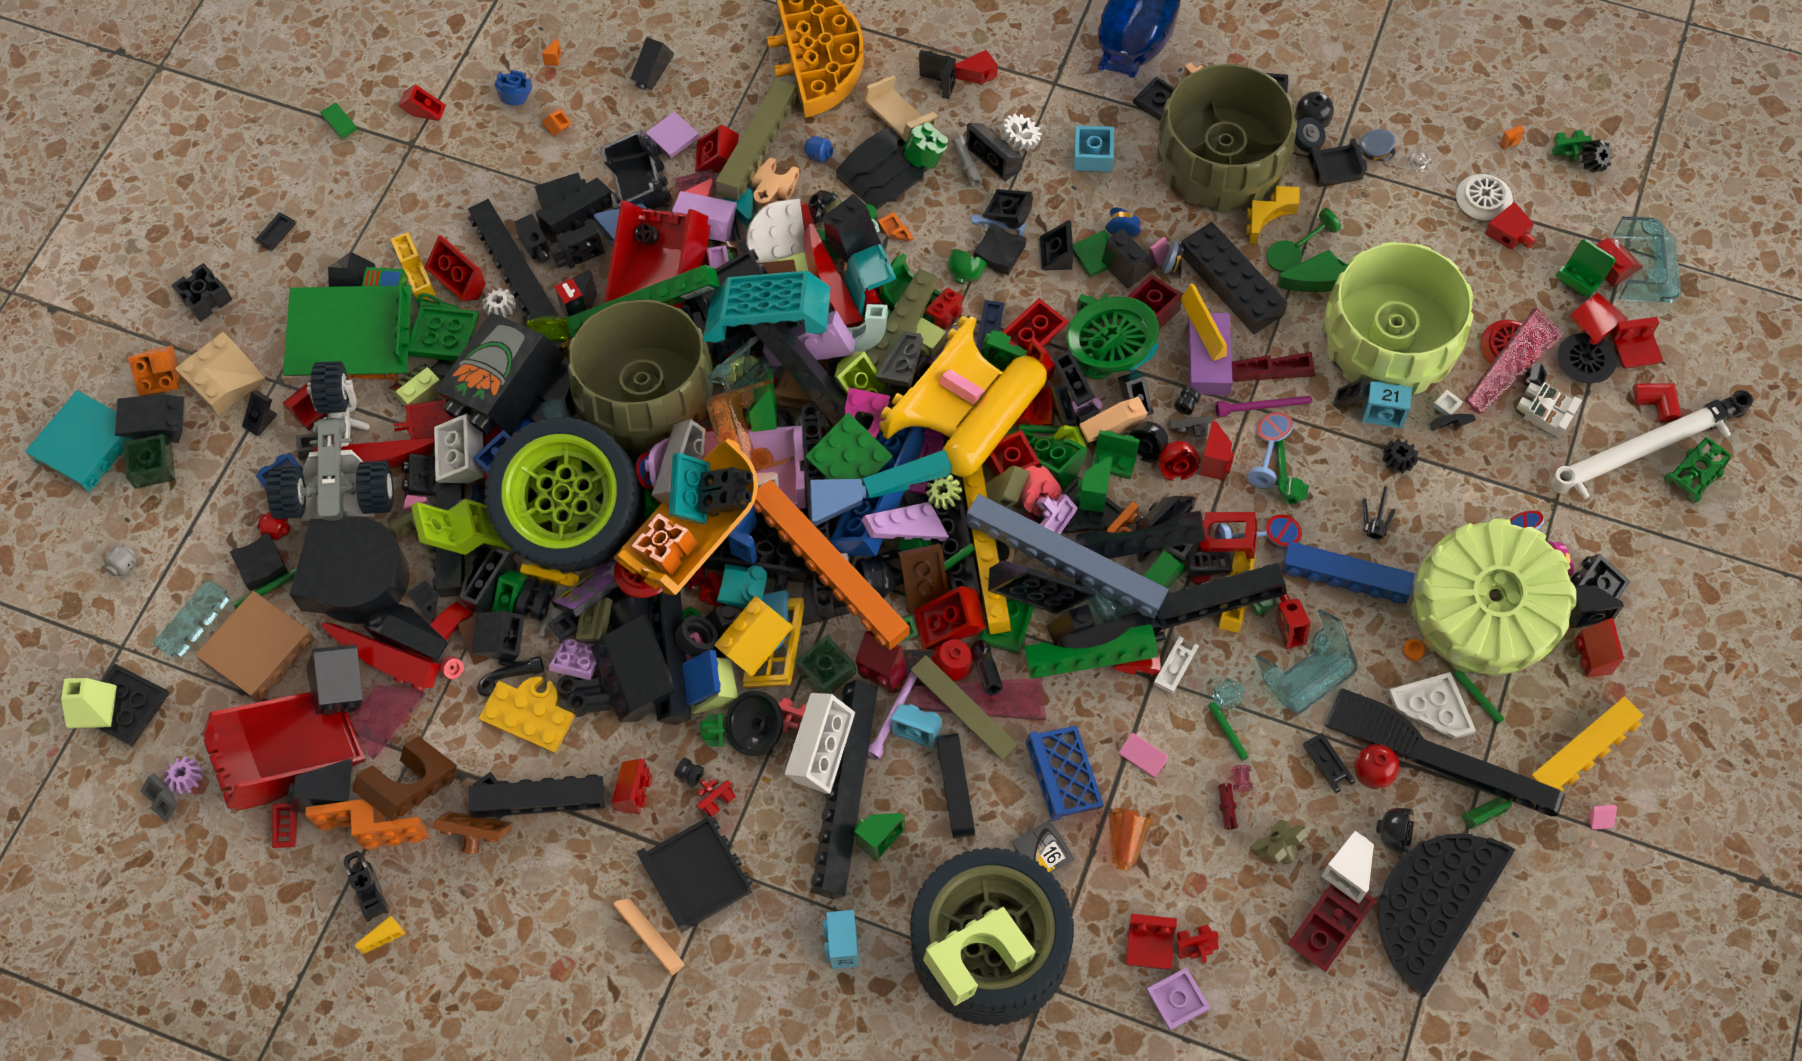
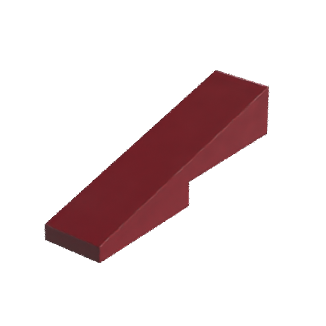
(1276, 368)

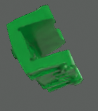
(1707, 476)

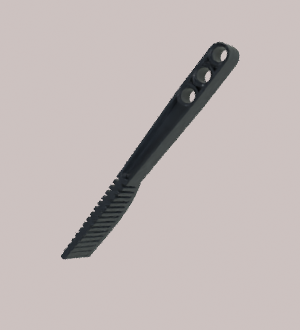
(1381, 724)

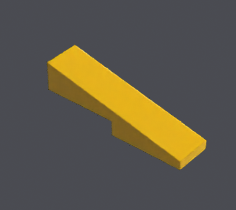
(412, 265)
(1233, 619)

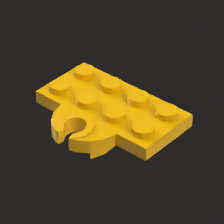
(528, 713)

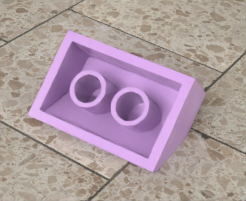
(720, 212)

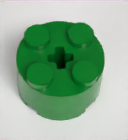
(925, 146)

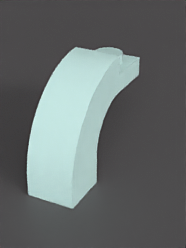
(873, 328)

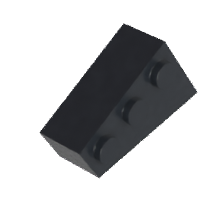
(483, 575)

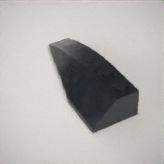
(959, 534)

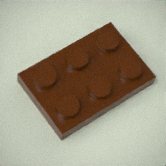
(923, 575)

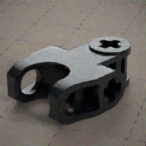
(366, 886)

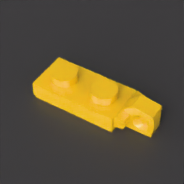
(550, 575)

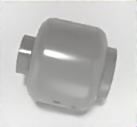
(120, 560)

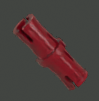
(1227, 806)

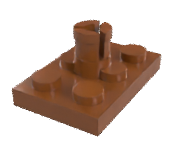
(472, 829)

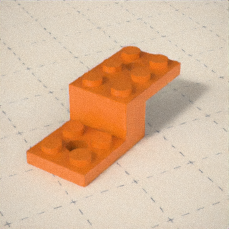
(367, 824)

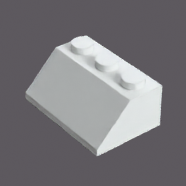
(454, 451)

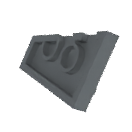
(902, 361)

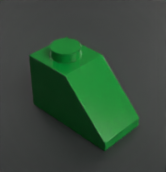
(508, 591)

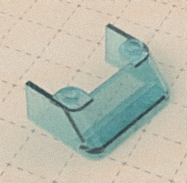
(1662, 281)
(1318, 672)

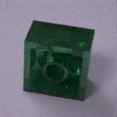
(149, 461)
(825, 666)

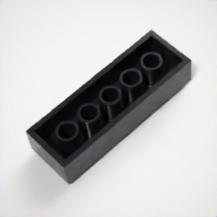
(1233, 278)

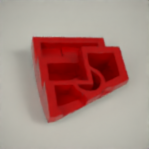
(1597, 318)
(1039, 411)

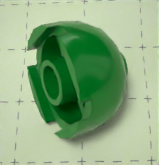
(965, 267)

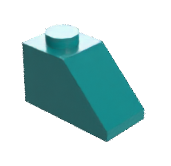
(744, 207)

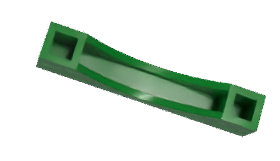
(1133, 645)

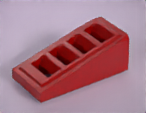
(276, 817)

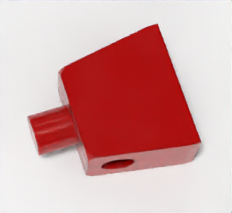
(1511, 228)

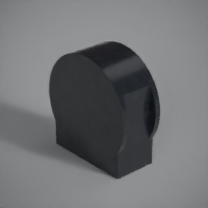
(349, 569)

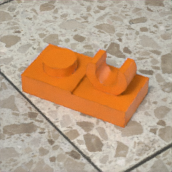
(1127, 517)

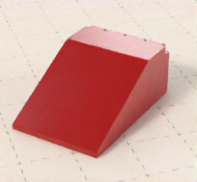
(678, 249)
(270, 743)

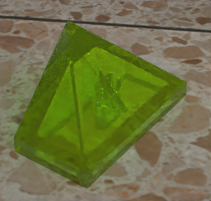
(551, 326)

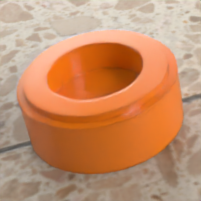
(1413, 650)

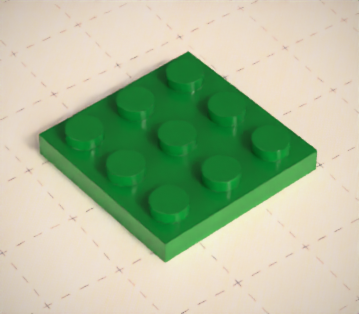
(442, 332)
(848, 452)

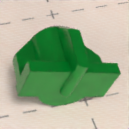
(1292, 489)
(713, 730)

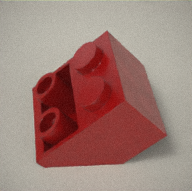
(632, 786)

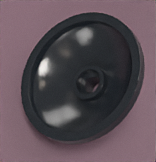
(744, 723)

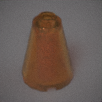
(1127, 836)

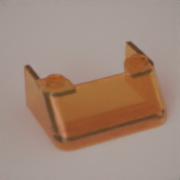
(729, 422)

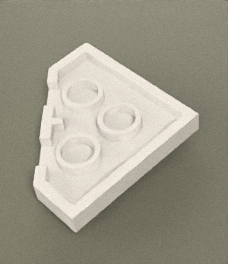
(1434, 704)

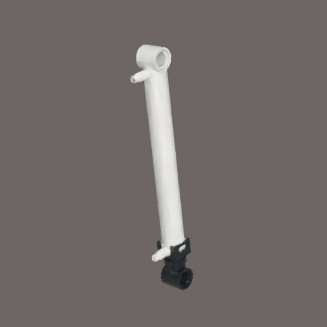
(1711, 416)

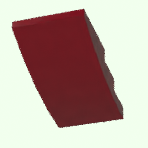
(1329, 926)

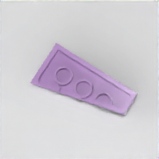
(906, 522)

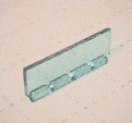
(187, 622)

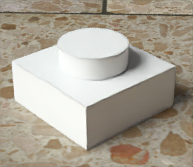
(1447, 403)

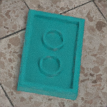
(686, 488)

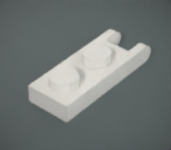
(1175, 666)

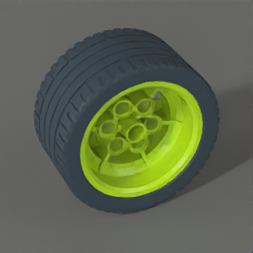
(521, 466)

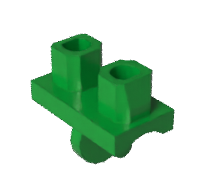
(1570, 146)

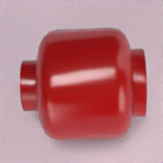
(275, 527)

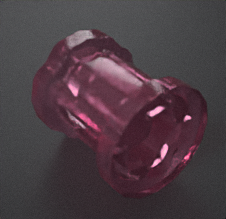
(1242, 778)

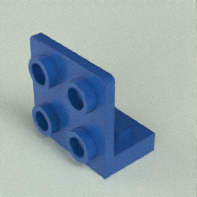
(740, 541)

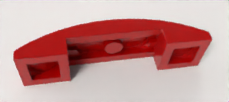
(447, 621)

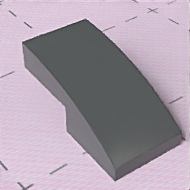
(163, 800)

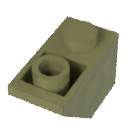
(1007, 486)

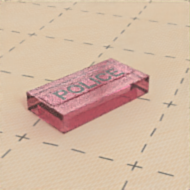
(691, 180)

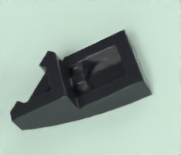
(1457, 420)

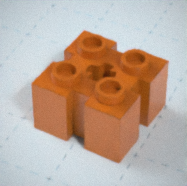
(664, 544)

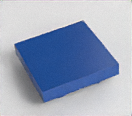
(701, 677)

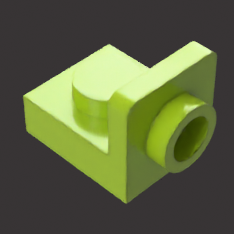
(1071, 433)

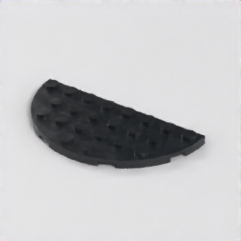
(1433, 901)

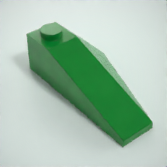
(1058, 456)

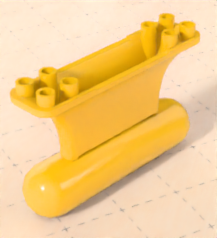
(971, 428)

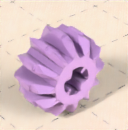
(191, 775)

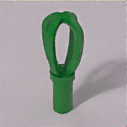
(439, 303)

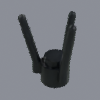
(1376, 528)

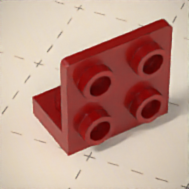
(1637, 342)
(1150, 941)

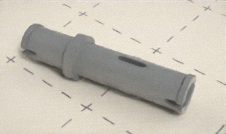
(969, 166)

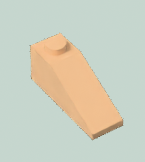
(1117, 418)

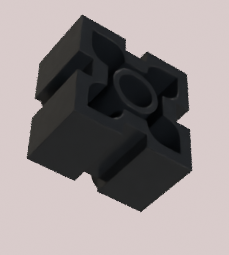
(201, 292)

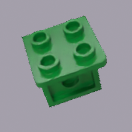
(892, 291)

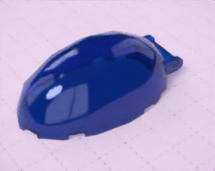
(1135, 32)

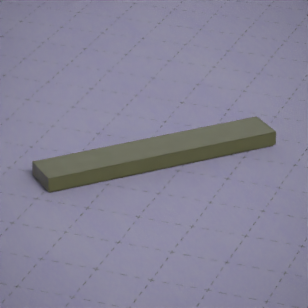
(964, 708)

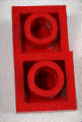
(1149, 666)

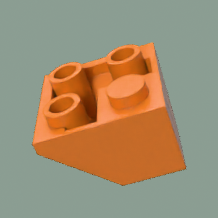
(155, 370)

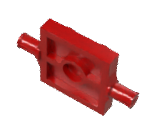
(423, 418)

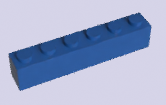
(1348, 572)

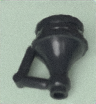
(880, 573)

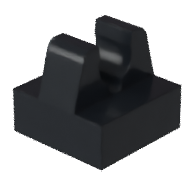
(1537, 375)

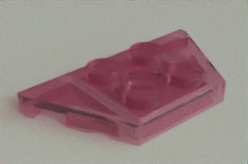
(383, 715)

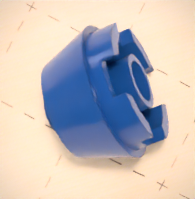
(513, 87)

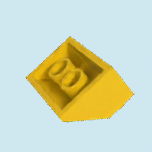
(753, 636)

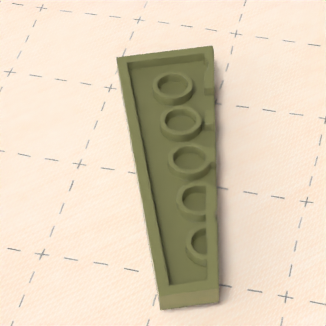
(904, 316)

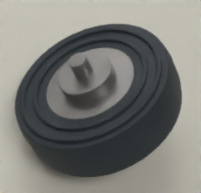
(1308, 133)

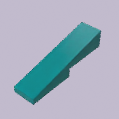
(902, 476)

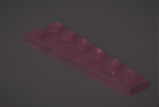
(1523, 349)
(1017, 700)

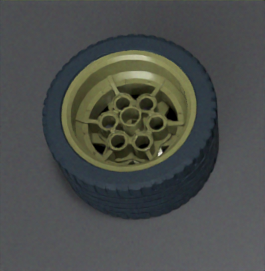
(1039, 903)

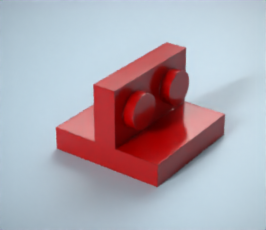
(302, 408)

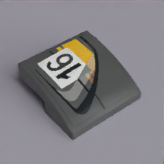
(1044, 846)

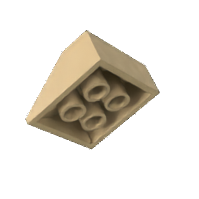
(220, 374)

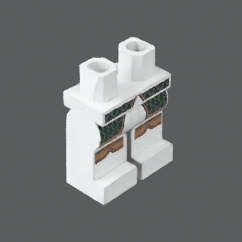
(1550, 408)

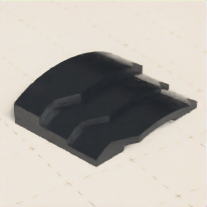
(879, 169)

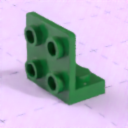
(1121, 449)

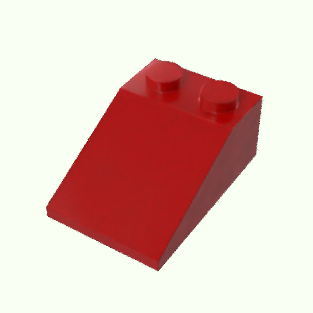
(950, 617)

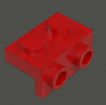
(946, 308)

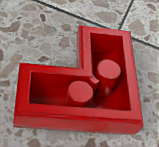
(1659, 394)

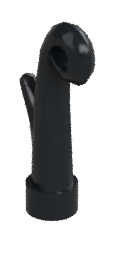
(511, 669)

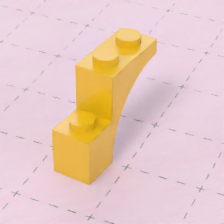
(1282, 202)

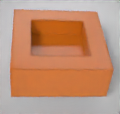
(1512, 137)

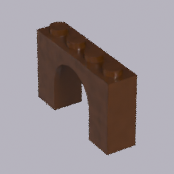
(396, 798)

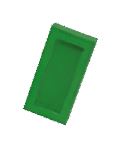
(338, 120)

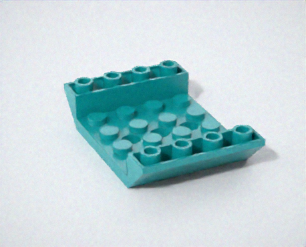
(768, 299)

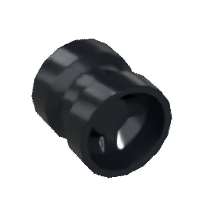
(1188, 399)
(689, 772)

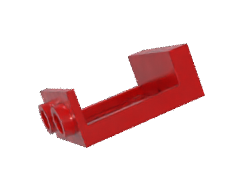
(1245, 545)

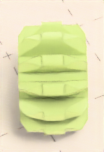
(944, 498)

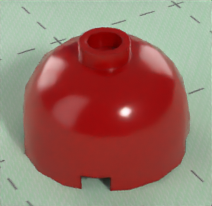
(1179, 460)
(1376, 766)

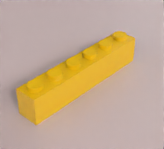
(1589, 745)

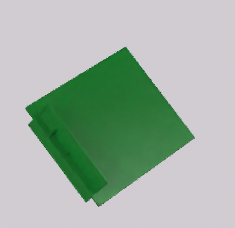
(351, 325)

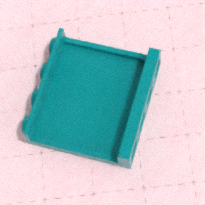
(79, 441)

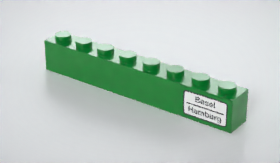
(670, 291)

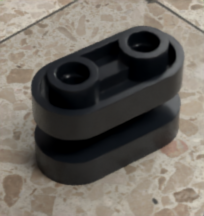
(541, 604)

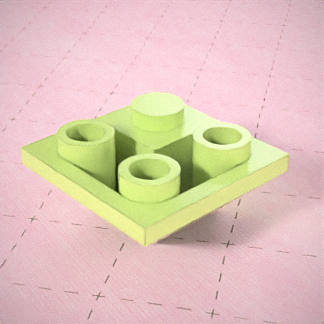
(87, 703)

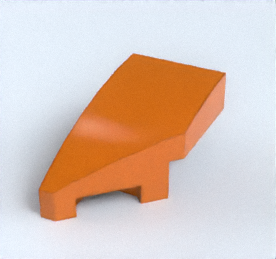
(894, 228)

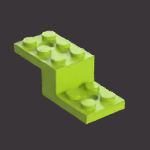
(457, 529)

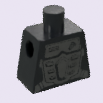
(532, 238)

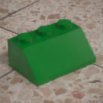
(763, 412)

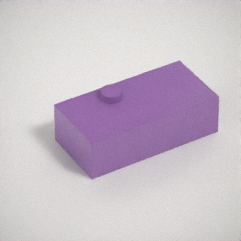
(1207, 375)

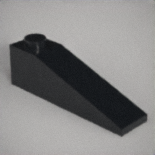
(407, 630)

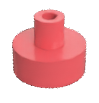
(451, 667)

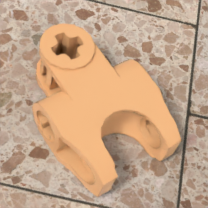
(773, 186)

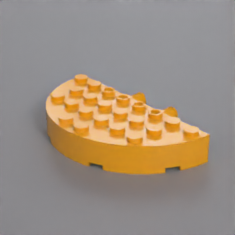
(823, 51)

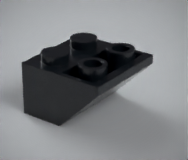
(498, 635)

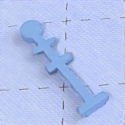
(976, 219)

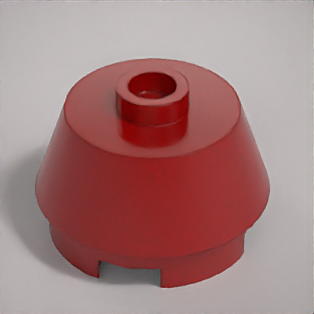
(954, 659)

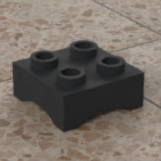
(1000, 249)
(259, 562)

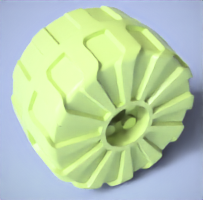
(1398, 316)
(1486, 634)

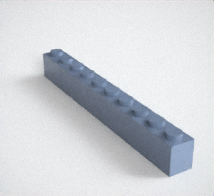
(1066, 556)

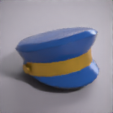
(1123, 220)

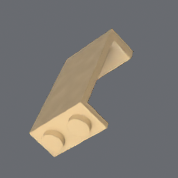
(894, 108)

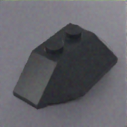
(1164, 511)

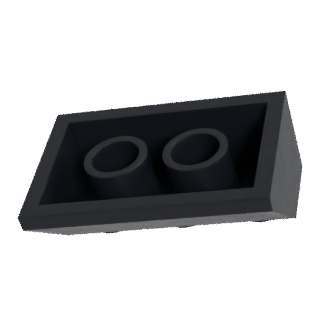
(993, 151)

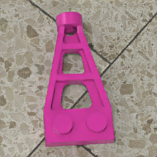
(867, 402)

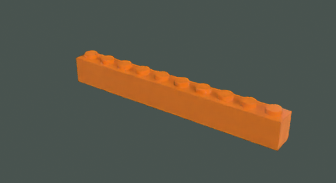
(830, 565)

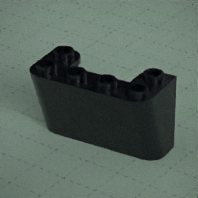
(637, 171)

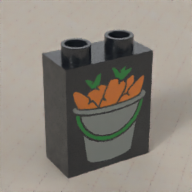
(499, 374)

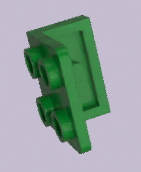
(1586, 268)

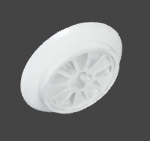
(1472, 189)

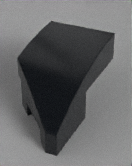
(425, 599)

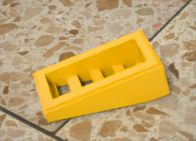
(382, 934)

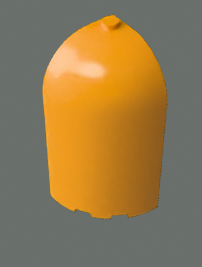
(707, 535)

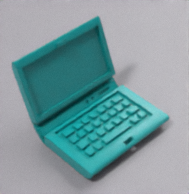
(867, 269)

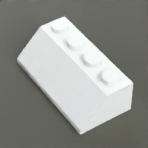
(820, 742)

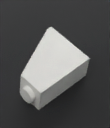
(1351, 867)

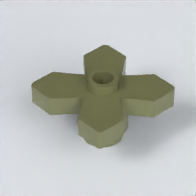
(1280, 843)

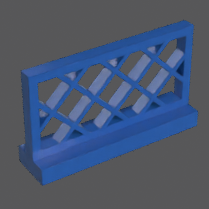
(1046, 777)

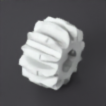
(499, 302)

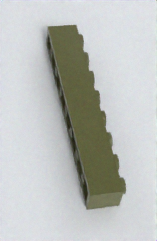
(756, 140)

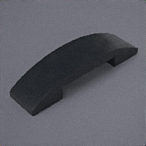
(567, 624)

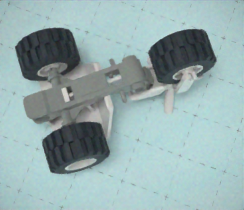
(333, 480)

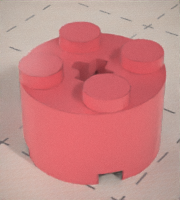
(1039, 484)

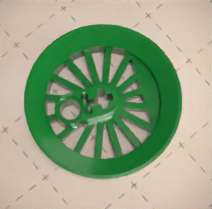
(1136, 327)

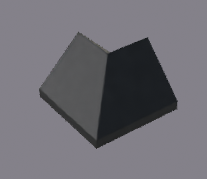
(348, 271)

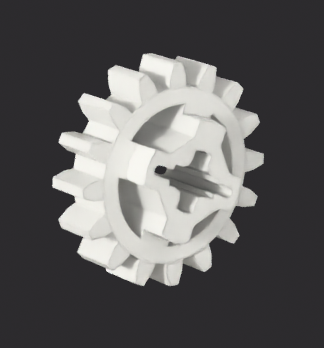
(1021, 132)

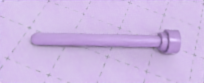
(876, 747)

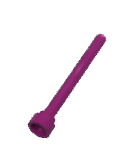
(1224, 409)

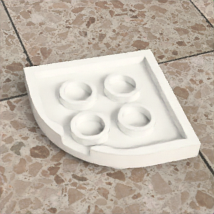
(777, 231)

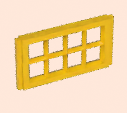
(785, 679)

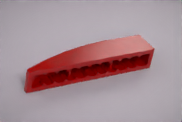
(822, 267)
(391, 451)
(388, 658)

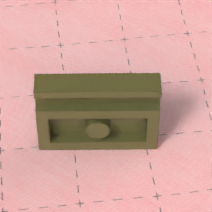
(594, 621)

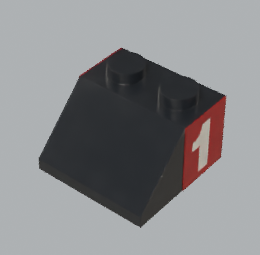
(576, 294)

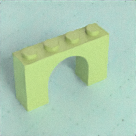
(995, 930)

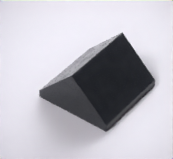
(1057, 248)

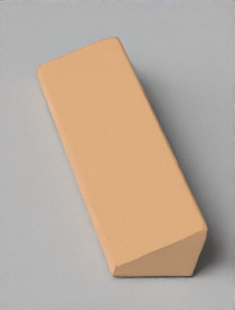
(649, 935)

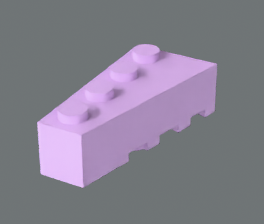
(829, 344)

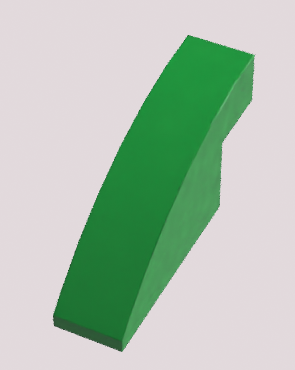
(1312, 275)

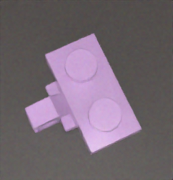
(1056, 513)

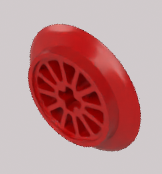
(1488, 338)
(632, 587)

